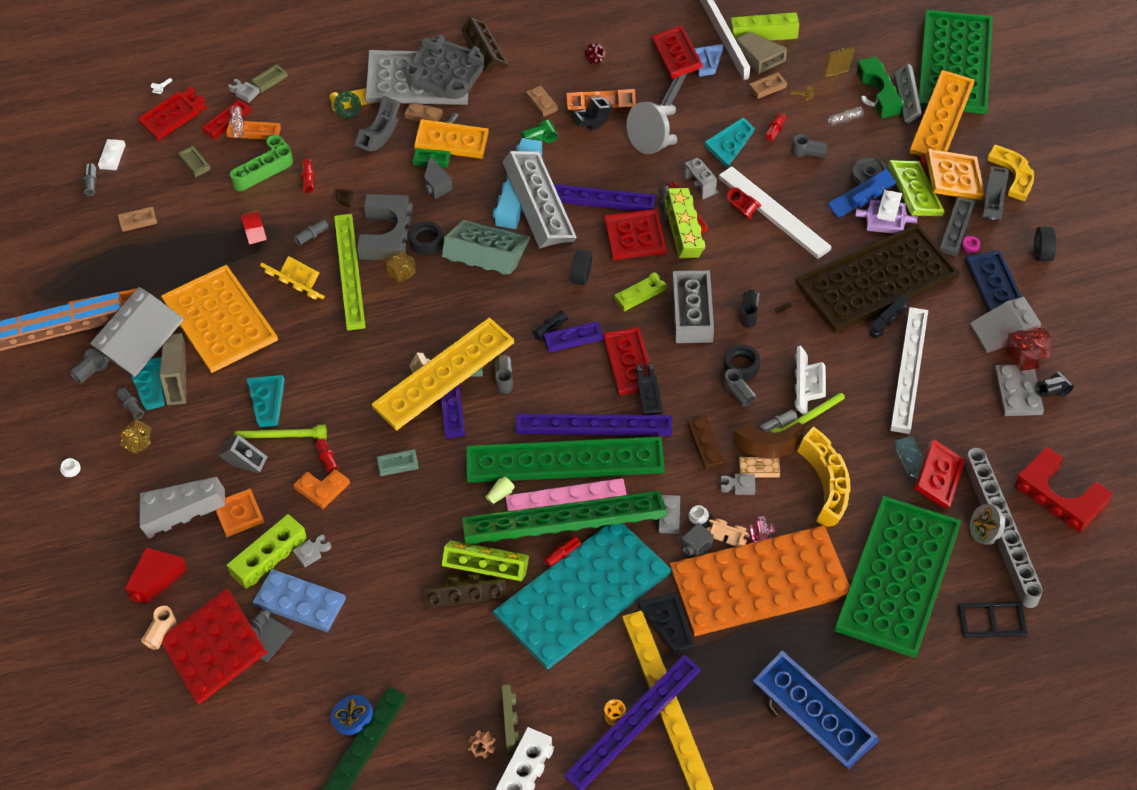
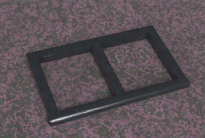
(994, 633)

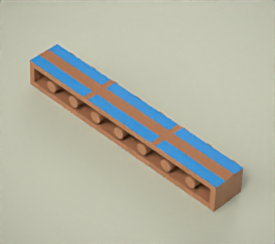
(58, 321)

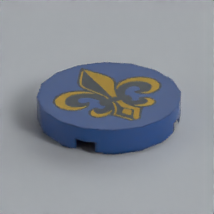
(351, 714)

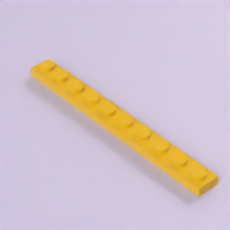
(672, 715)

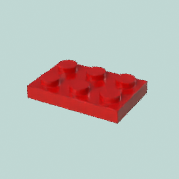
(939, 474)

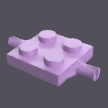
(885, 226)

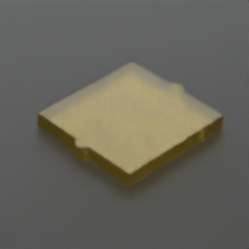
(839, 61)

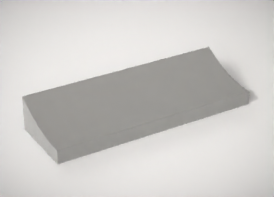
(538, 198)

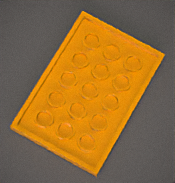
(219, 318)

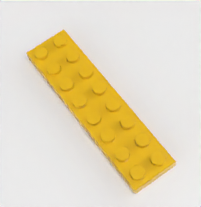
(442, 373)

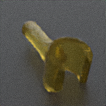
(809, 93)

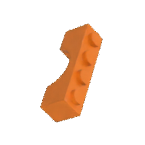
(616, 98)

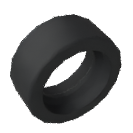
(426, 228)
(1045, 243)
(581, 267)
(747, 352)

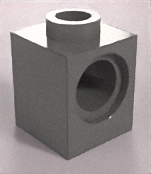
(697, 541)

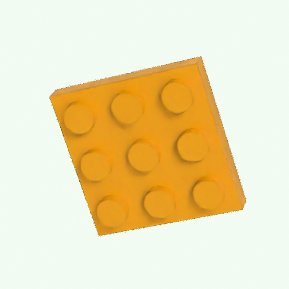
(955, 174)

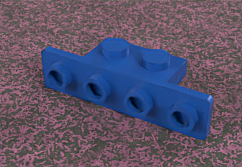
(862, 194)

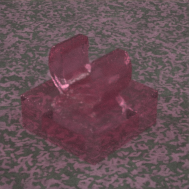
(761, 530)

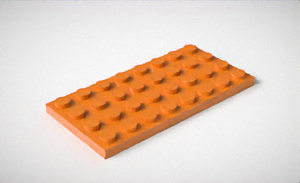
(759, 580)

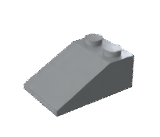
(1007, 318)

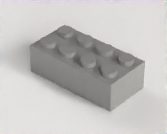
(693, 307)

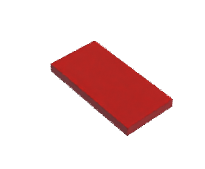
(677, 52)
(625, 352)

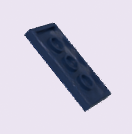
(992, 279)

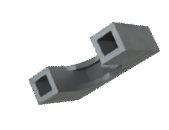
(391, 208)

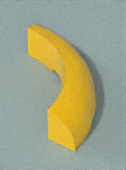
(832, 472)

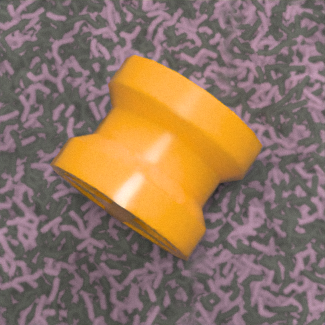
(614, 707)

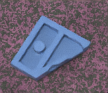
(710, 59)

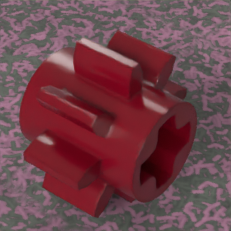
(594, 53)

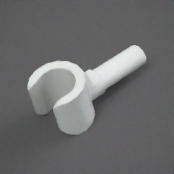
(158, 88)

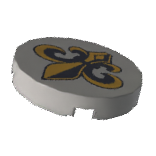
(987, 524)

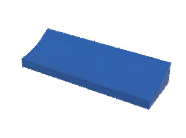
(816, 710)

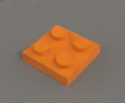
(239, 513)

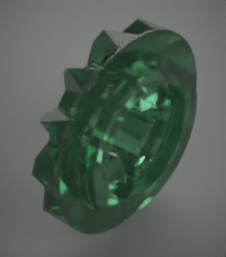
(354, 102)

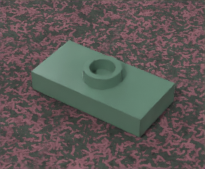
(397, 462)

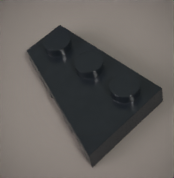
(669, 621)

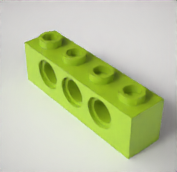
(271, 542)

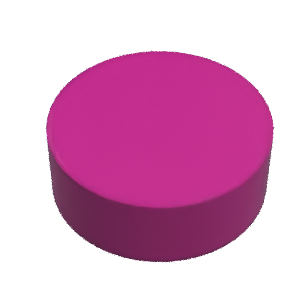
(970, 244)

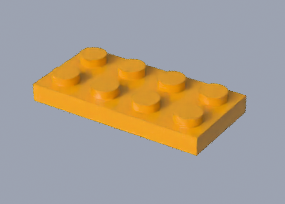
(456, 138)

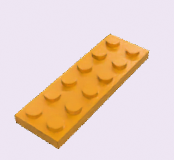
(942, 113)

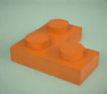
(322, 492)

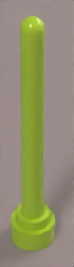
(813, 413)
(318, 432)

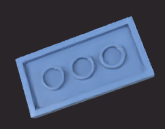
(299, 600)

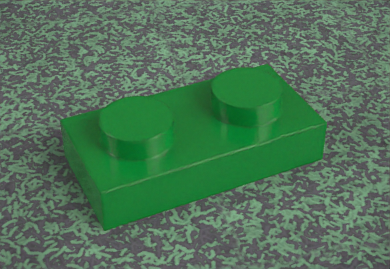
(422, 157)

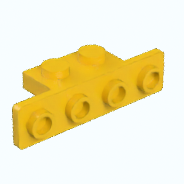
(297, 273)

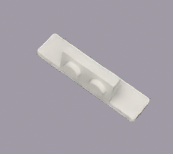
(810, 381)

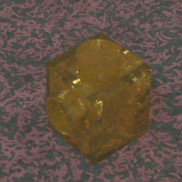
(400, 267)

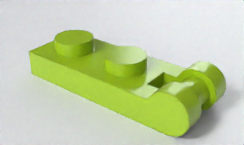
(640, 292)

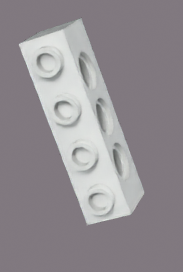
(531, 743)

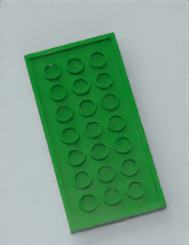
(959, 46)
(898, 577)

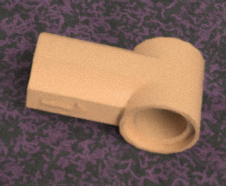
(159, 627)

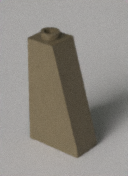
(174, 370)

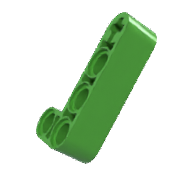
(264, 166)

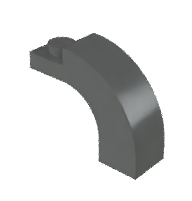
(382, 127)
(995, 193)

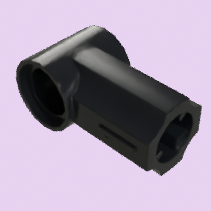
(749, 308)
(1054, 385)

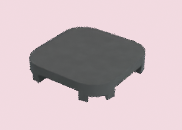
(444, 68)

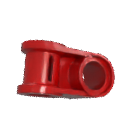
(745, 204)

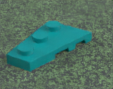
(730, 141)
(150, 385)
(266, 398)

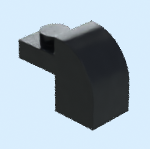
(595, 113)

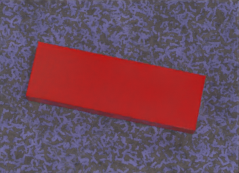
(220, 122)

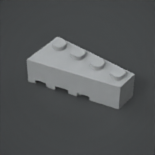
(179, 503)

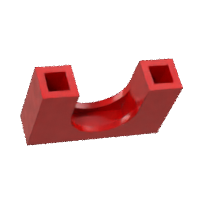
(1074, 511)

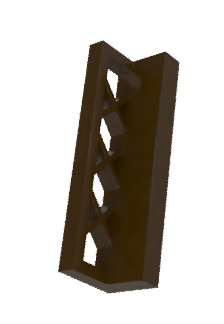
(481, 37)

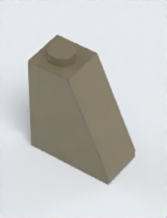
(760, 52)

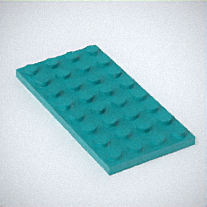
(581, 593)

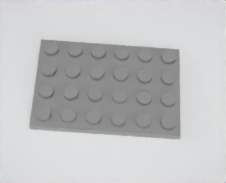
(388, 78)

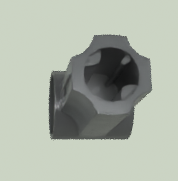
(804, 146)
(92, 361)
(503, 374)
(738, 388)

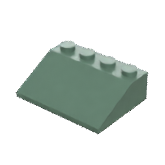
(485, 246)

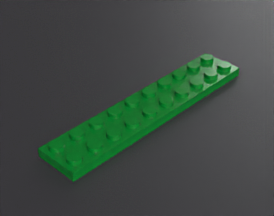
(565, 459)
(563, 517)

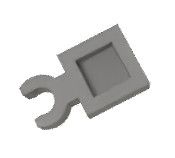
(244, 91)
(742, 484)
(310, 552)

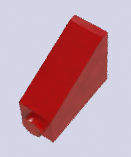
(154, 574)

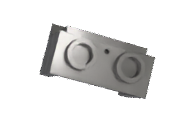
(704, 177)

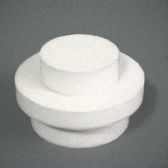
(70, 467)
(698, 514)

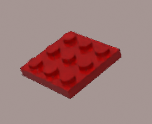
(635, 234)

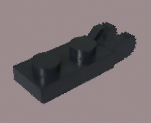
(889, 316)
(649, 391)

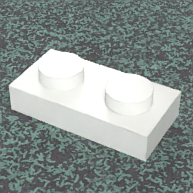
(111, 154)
(889, 205)

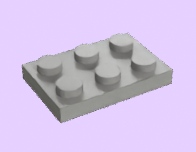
(1018, 391)

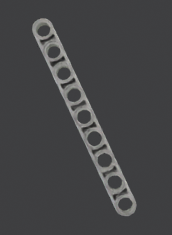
(1009, 552)

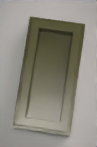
(269, 78)
(194, 161)

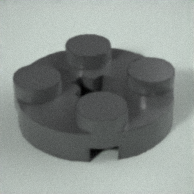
(859, 171)

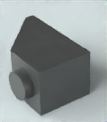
(436, 180)
(242, 454)

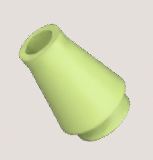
(500, 490)

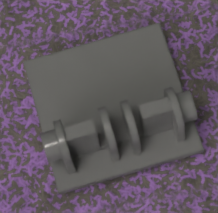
(270, 633)

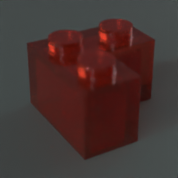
(1029, 346)

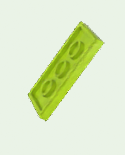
(915, 188)

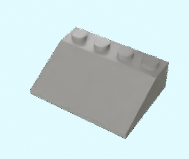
(136, 331)

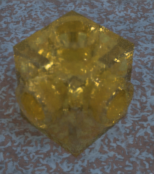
(136, 436)

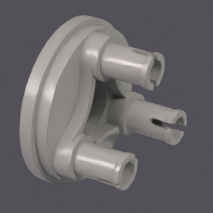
(649, 127)

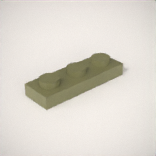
(510, 719)

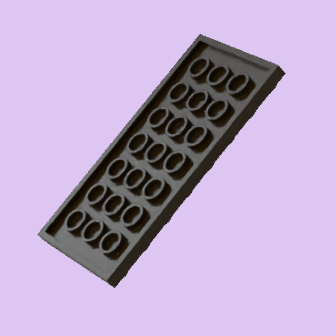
(876, 277)

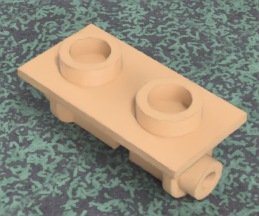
(735, 535)

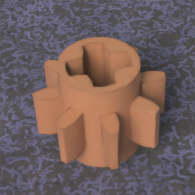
(487, 742)

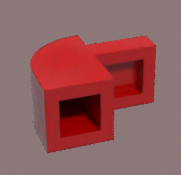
(253, 227)

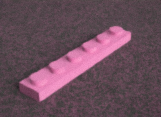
(567, 494)

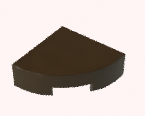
(344, 197)

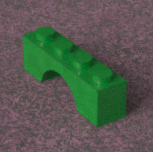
(872, 73)

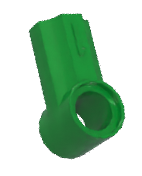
(544, 132)

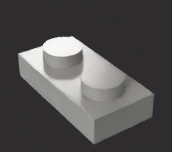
(670, 523)

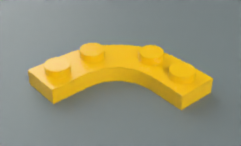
(1018, 166)

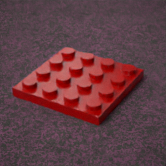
(213, 646)

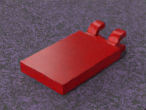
(172, 113)

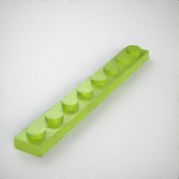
(349, 272)

